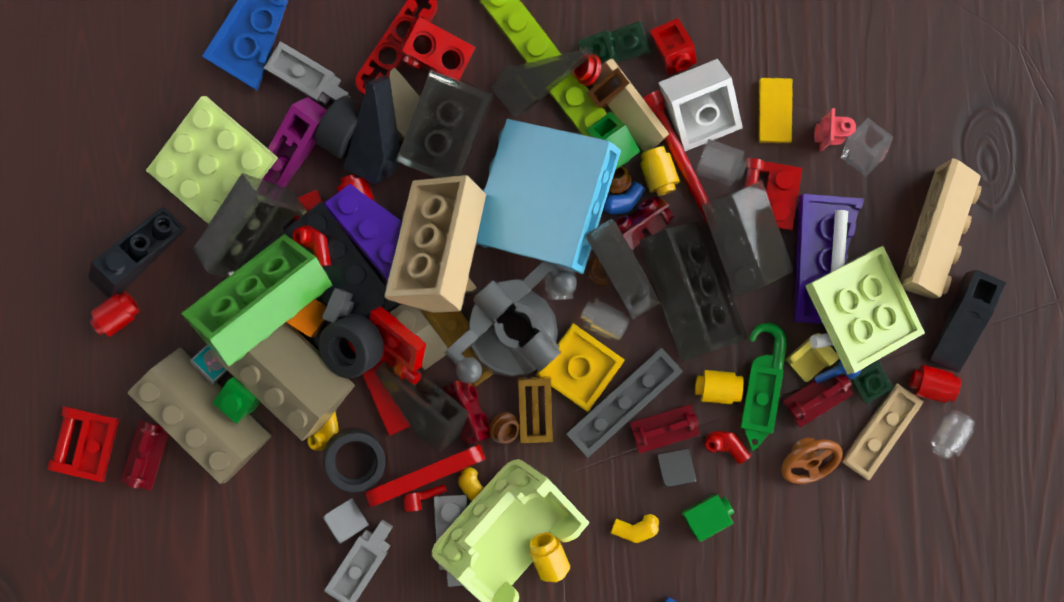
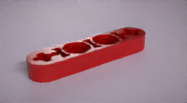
(392, 41)
(424, 475)

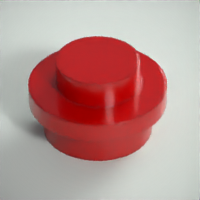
(588, 71)

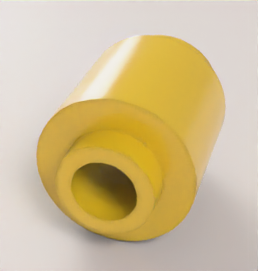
(659, 171)
(719, 387)
(549, 557)

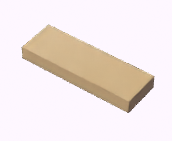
(635, 113)
(882, 431)

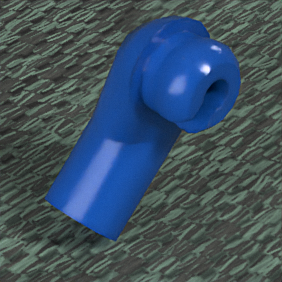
(624, 202)

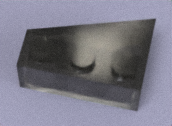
(244, 223)

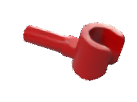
(412, 501)

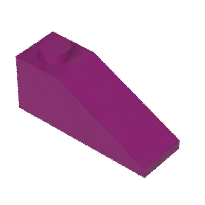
(294, 140)

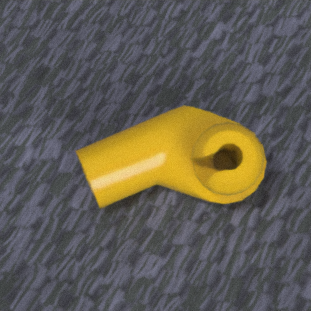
(319, 439)
(638, 532)

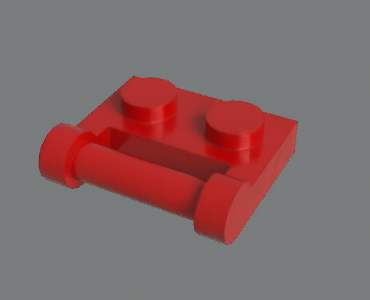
(781, 188)
(93, 445)

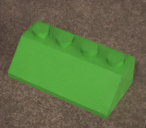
(257, 299)

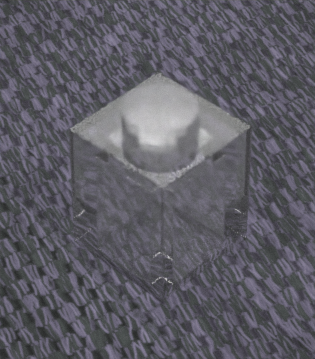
(867, 147)
(721, 163)

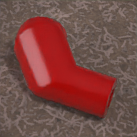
(314, 241)
(727, 442)

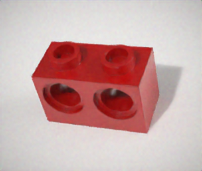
(438, 43)

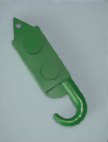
(763, 387)

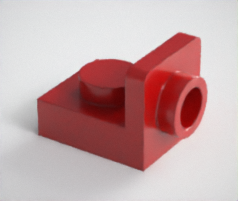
(674, 46)

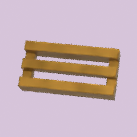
(535, 382)

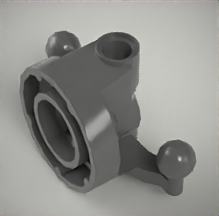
(488, 340)

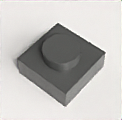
(339, 305)

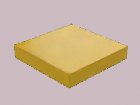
(582, 367)

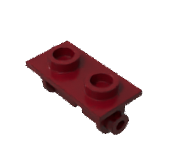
(650, 214)
(817, 398)
(477, 422)
(665, 428)
(145, 455)

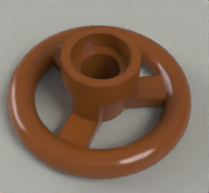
(807, 454)

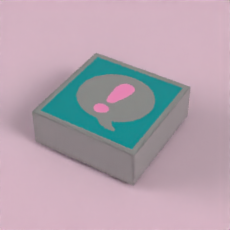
(208, 365)

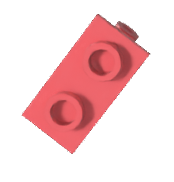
(833, 130)

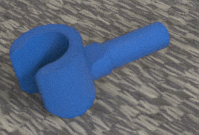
(837, 370)

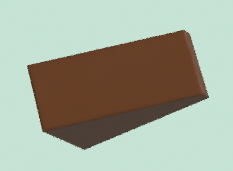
(608, 88)

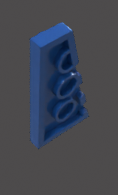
(247, 39)

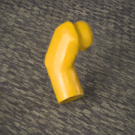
(469, 483)

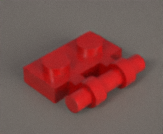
(401, 347)

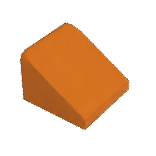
(309, 319)

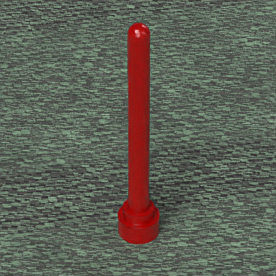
(656, 103)

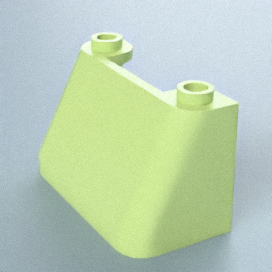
(493, 535)

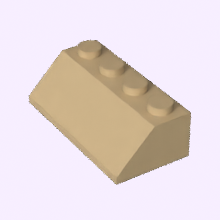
(940, 229)
(436, 244)

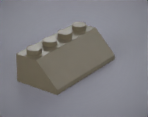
(291, 380)
(183, 406)

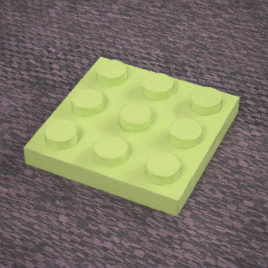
(208, 157)
(865, 310)

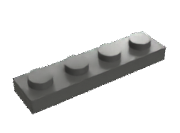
(624, 402)

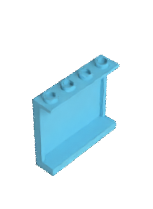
(546, 193)

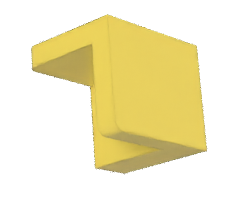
(810, 361)

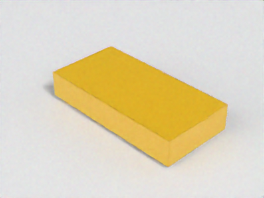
(775, 110)

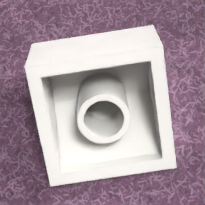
(701, 104)

